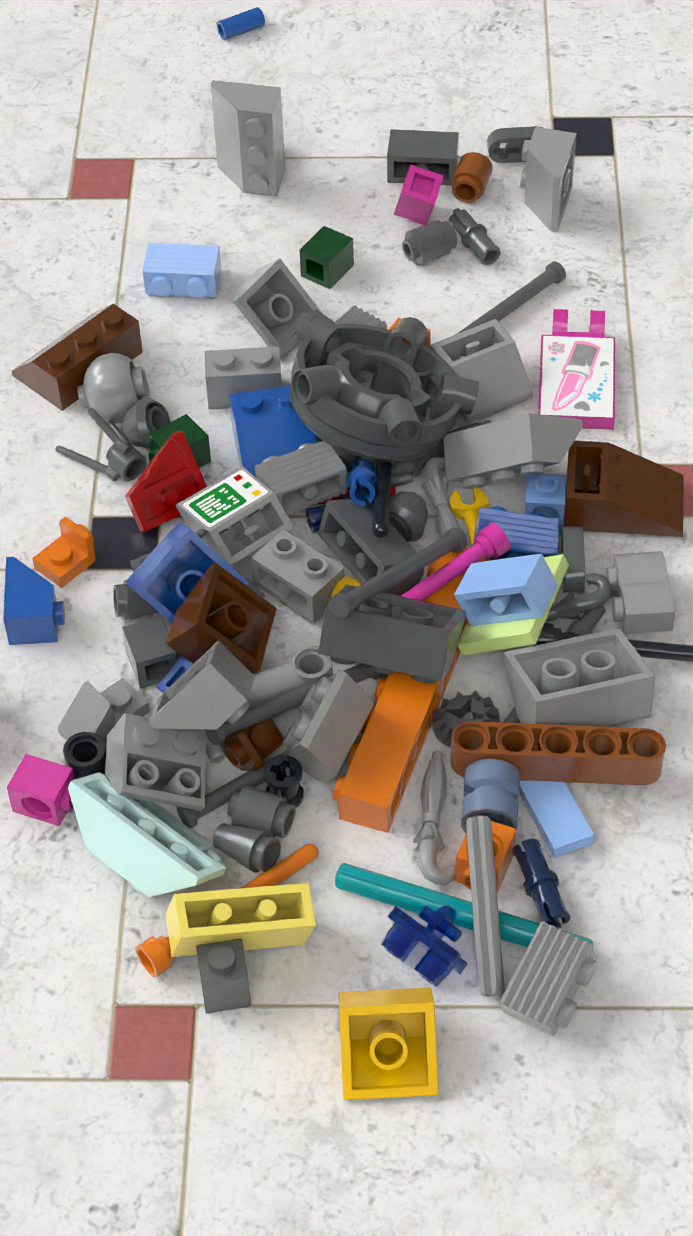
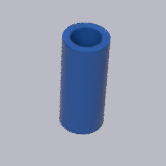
(240, 23)

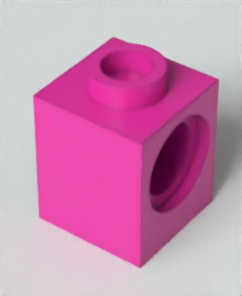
(418, 195)
(41, 790)

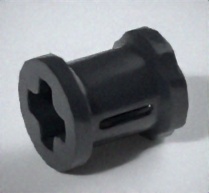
(277, 778)

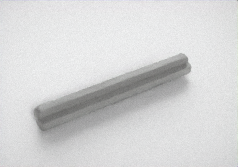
(485, 906)

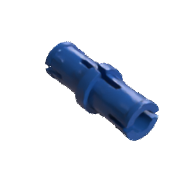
(362, 482)

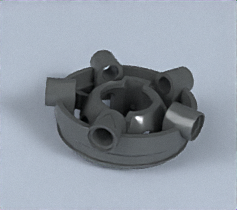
(390, 416)

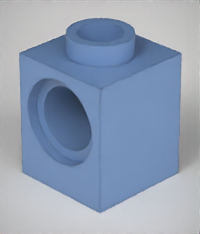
(547, 496)

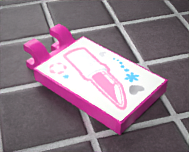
(578, 372)

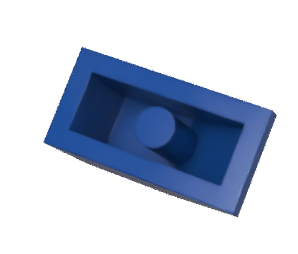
(30, 606)

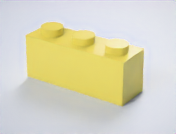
(257, 915)

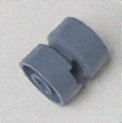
(491, 791)

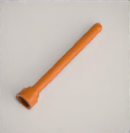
(156, 953)

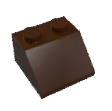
(223, 611)

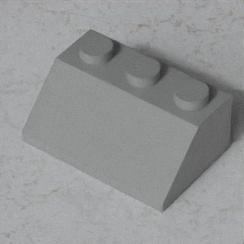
(249, 135)
(508, 447)
(580, 681)

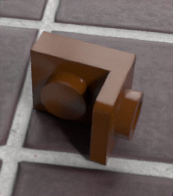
(251, 745)

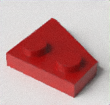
(165, 483)

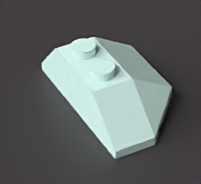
(141, 839)

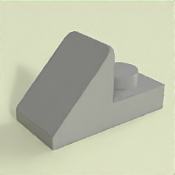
(101, 711)

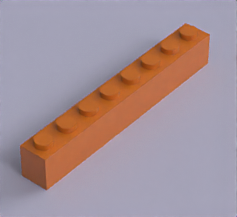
(393, 734)

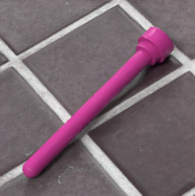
(488, 544)

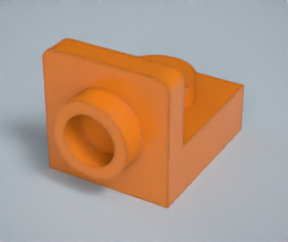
(67, 554)

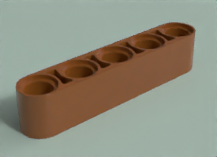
(628, 754)

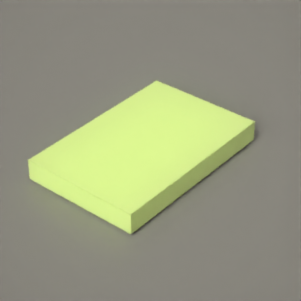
(514, 633)

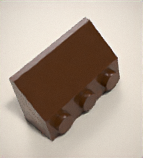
(63, 363)

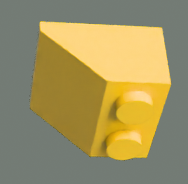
(388, 1043)

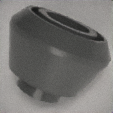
(144, 419)
(408, 514)

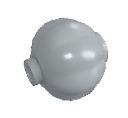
(113, 386)

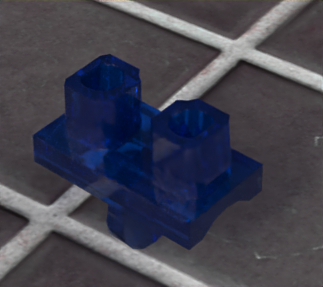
(440, 956)

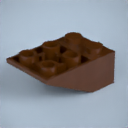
(621, 492)

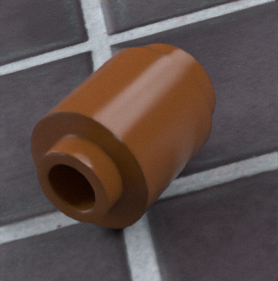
(471, 177)

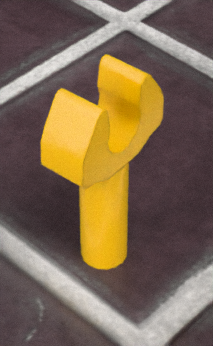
(468, 511)

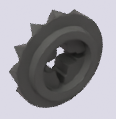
(446, 717)

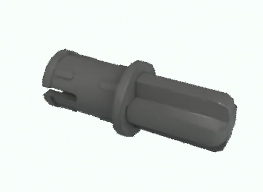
(474, 236)

